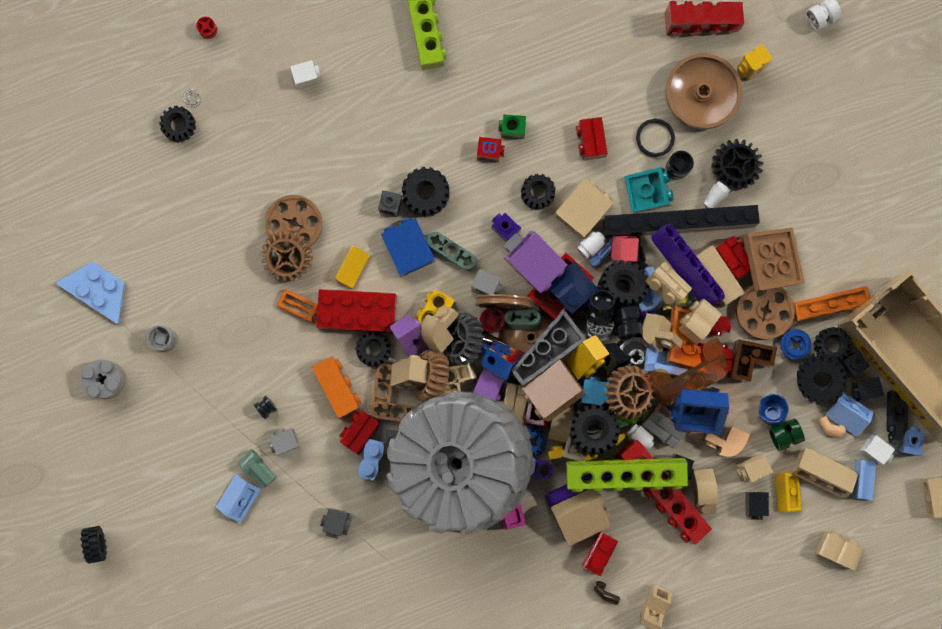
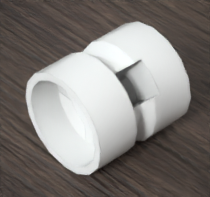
(822, 14)

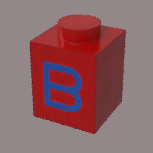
(490, 149)

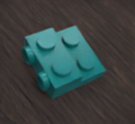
(649, 190)

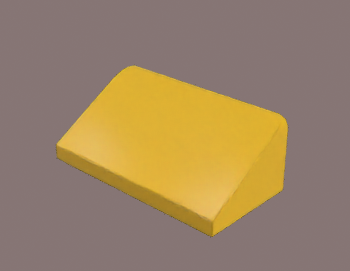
(352, 267)
(787, 492)

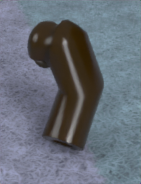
(608, 597)

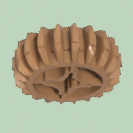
(281, 251)
(436, 376)
(633, 403)

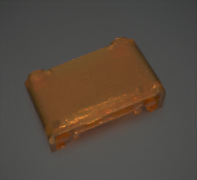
(709, 371)

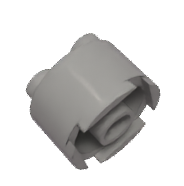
(94, 373)

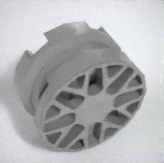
(604, 334)

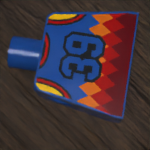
(500, 358)

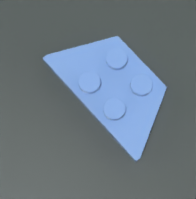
(96, 289)

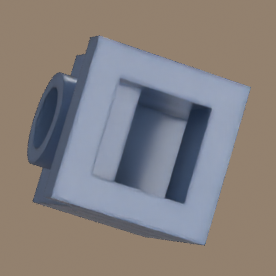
(907, 447)

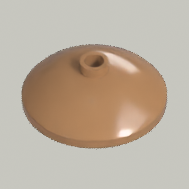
(518, 337)

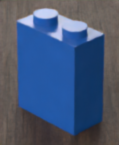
(407, 246)

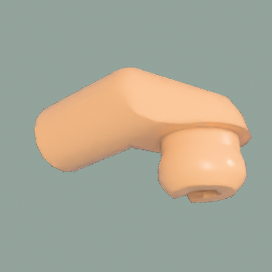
(831, 430)

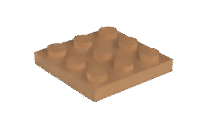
(773, 259)

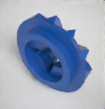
(804, 346)
(541, 440)

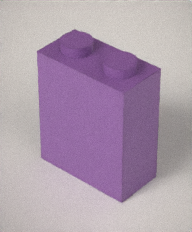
(536, 262)

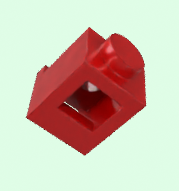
(721, 326)

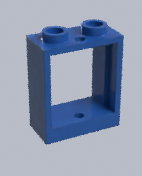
(700, 423)

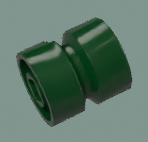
(788, 434)

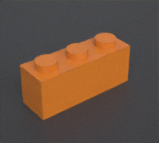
(336, 387)

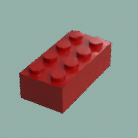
(356, 311)

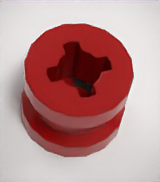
(206, 23)

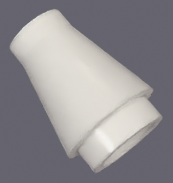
(716, 195)

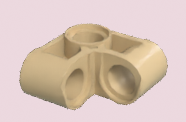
(462, 374)

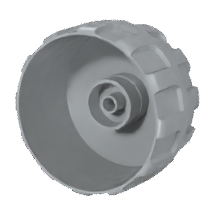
(493, 457)

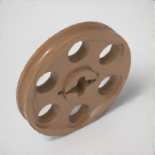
(291, 214)
(504, 302)
(771, 318)

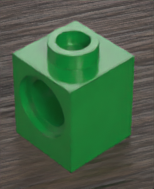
(519, 120)

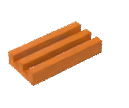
(283, 298)

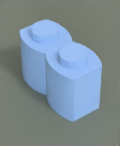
(370, 465)

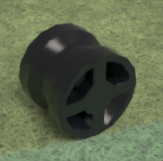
(265, 407)

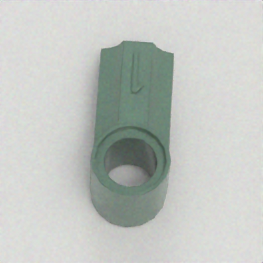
(254, 466)

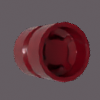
(492, 320)

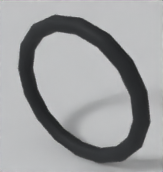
(651, 153)

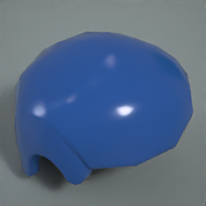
(773, 409)

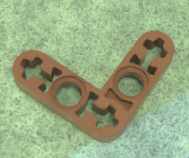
(385, 400)

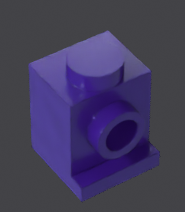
(507, 233)

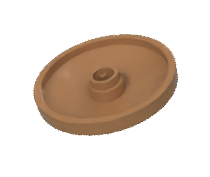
(703, 91)

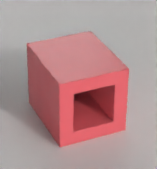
(624, 248)

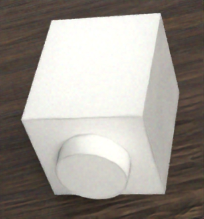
(305, 74)
(878, 450)

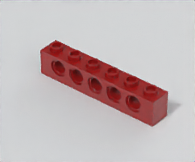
(698, 526)

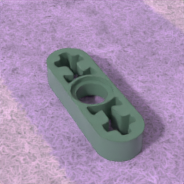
(436, 247)

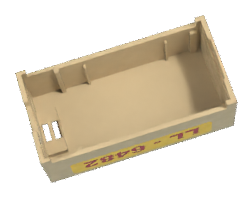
(904, 345)

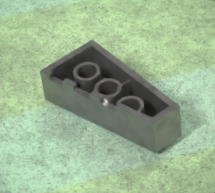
(554, 345)

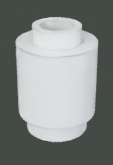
(591, 244)
(639, 433)

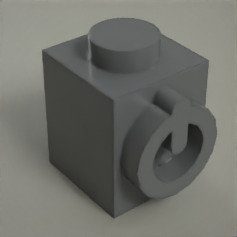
(336, 523)

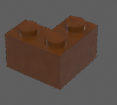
(748, 354)

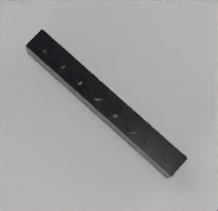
(682, 220)

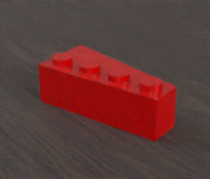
(703, 17)

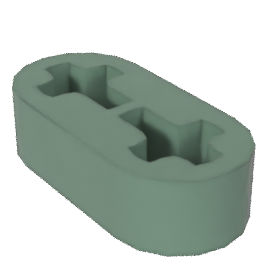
(523, 318)

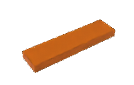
(830, 303)

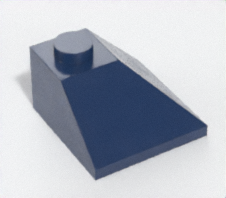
(572, 288)

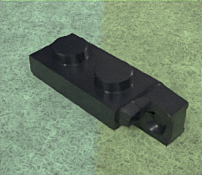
(896, 417)

